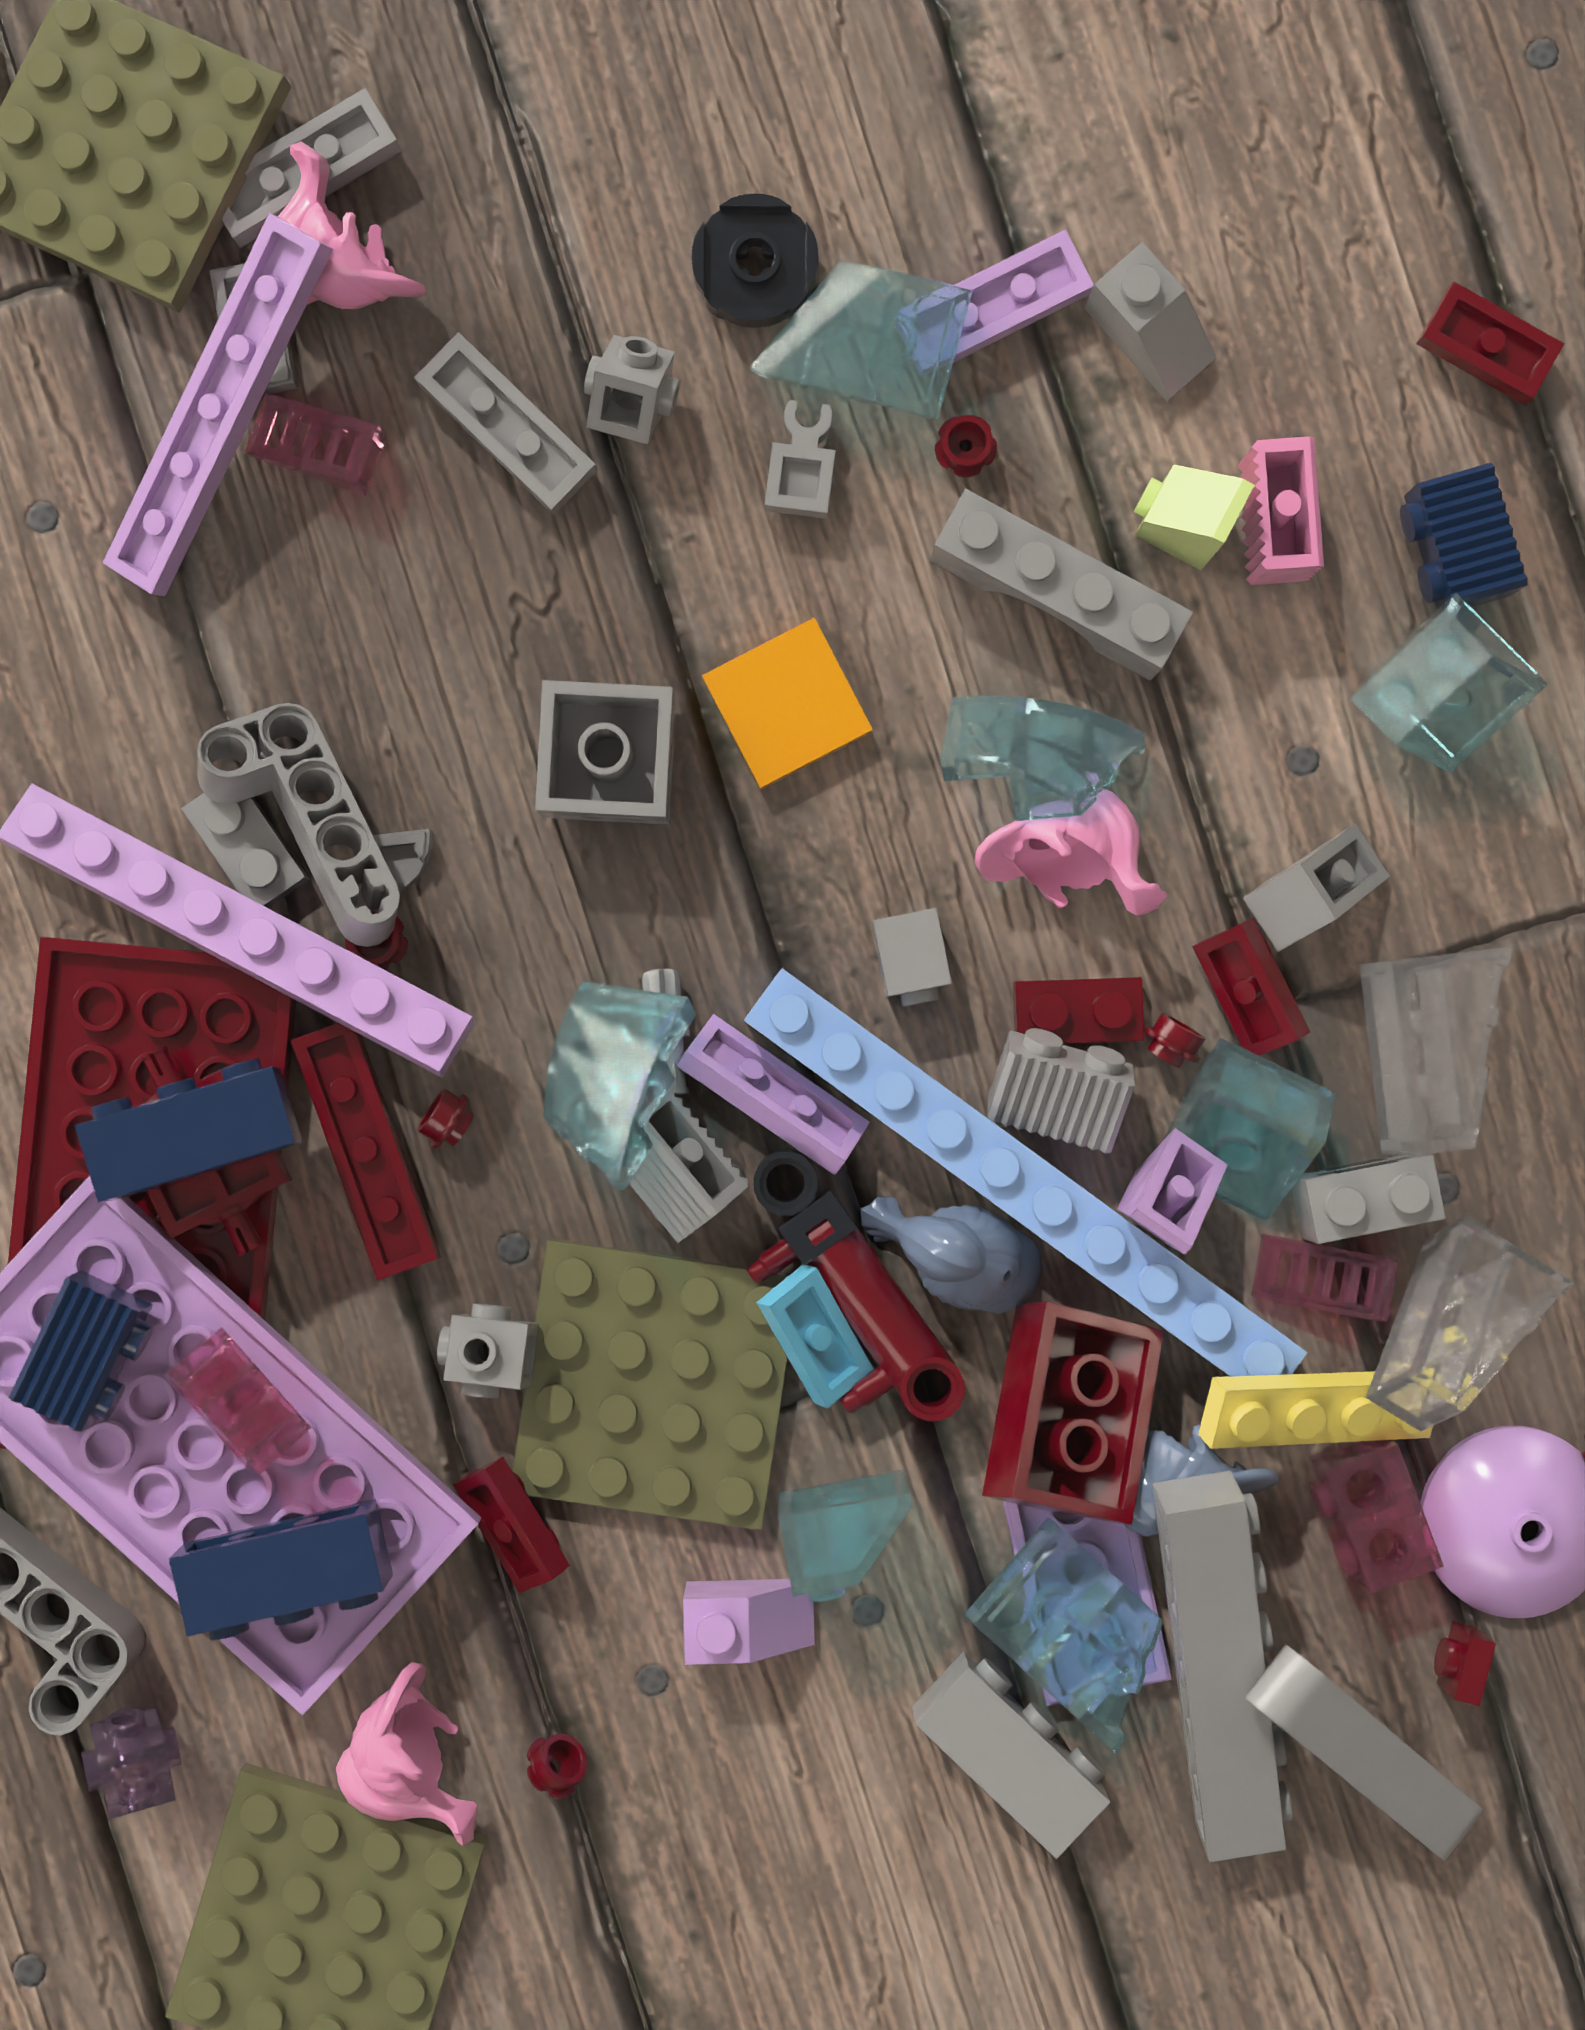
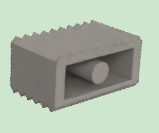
(1061, 1089)
(684, 1173)

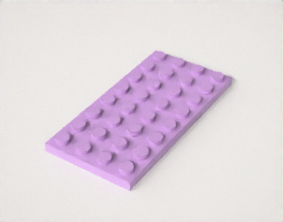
(168, 1479)

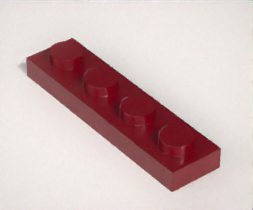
(366, 1150)

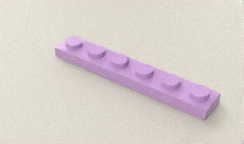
(217, 404)

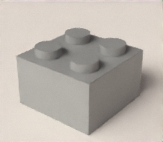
(605, 752)

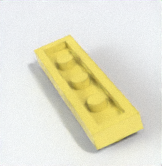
(1297, 1411)

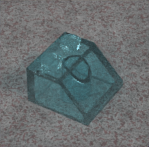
(1448, 687)
(1255, 1121)
(839, 1530)

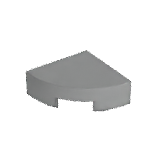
(406, 854)

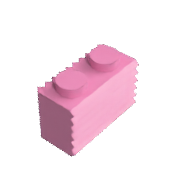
(1282, 511)

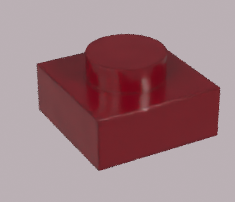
(1464, 1663)

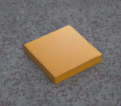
(787, 703)

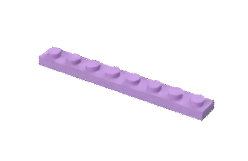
(237, 930)

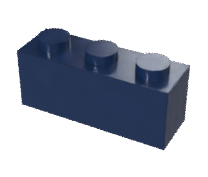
(187, 1130)
(282, 1570)

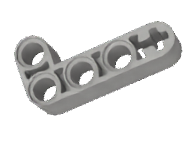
(313, 826)
(71, 1640)

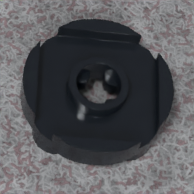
(728, 235)

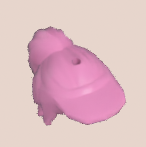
(353, 273)
(1073, 854)
(397, 1760)

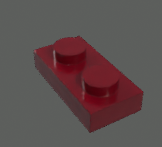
(1490, 343)
(1251, 988)
(1081, 1008)
(512, 1525)

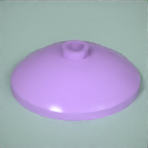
(1476, 1513)

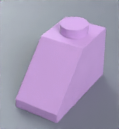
(1173, 1190)
(744, 1621)

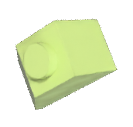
(1191, 512)

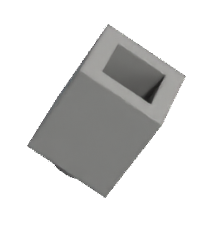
(911, 956)

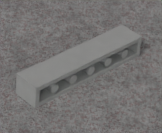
(1218, 1660)

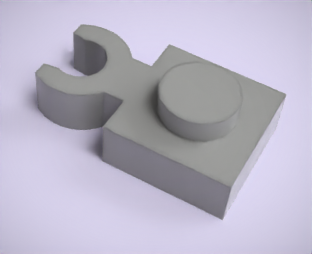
(801, 471)

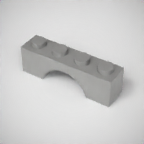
(1095, 600)

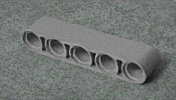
(1364, 1752)

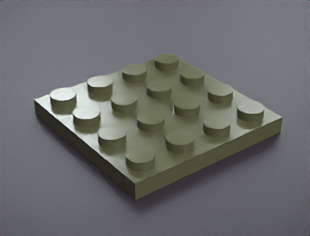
(129, 144)
(651, 1386)
(322, 1914)

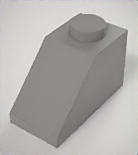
(1151, 321)
(1316, 888)

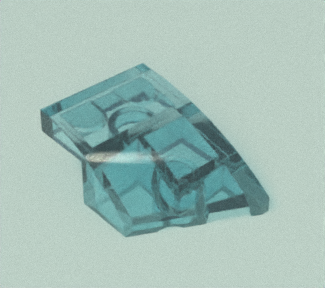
(872, 339)
(1049, 749)
(613, 1072)
(1070, 1628)

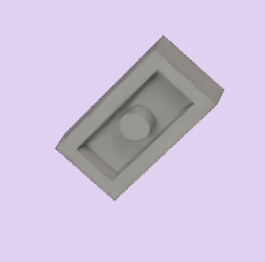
(247, 848)

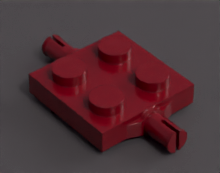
(217, 1194)

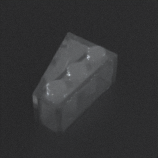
(1430, 1046)
(1459, 1322)

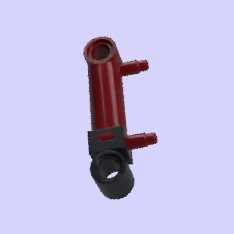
(867, 1294)

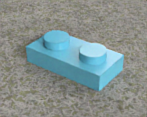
(815, 1335)

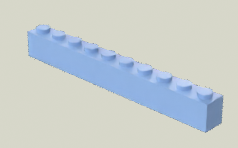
(1020, 1182)

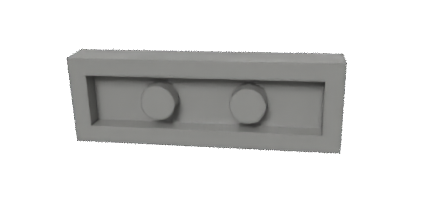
(347, 135)
(506, 423)

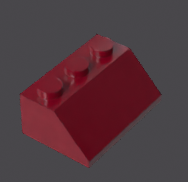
(1073, 1412)

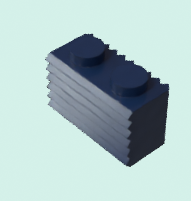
(1463, 538)
(82, 1352)

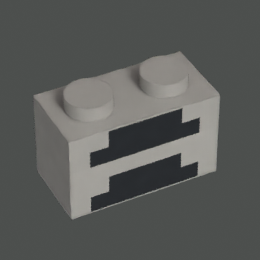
(1367, 1197)

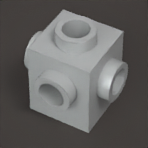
(631, 388)
(510, 1351)

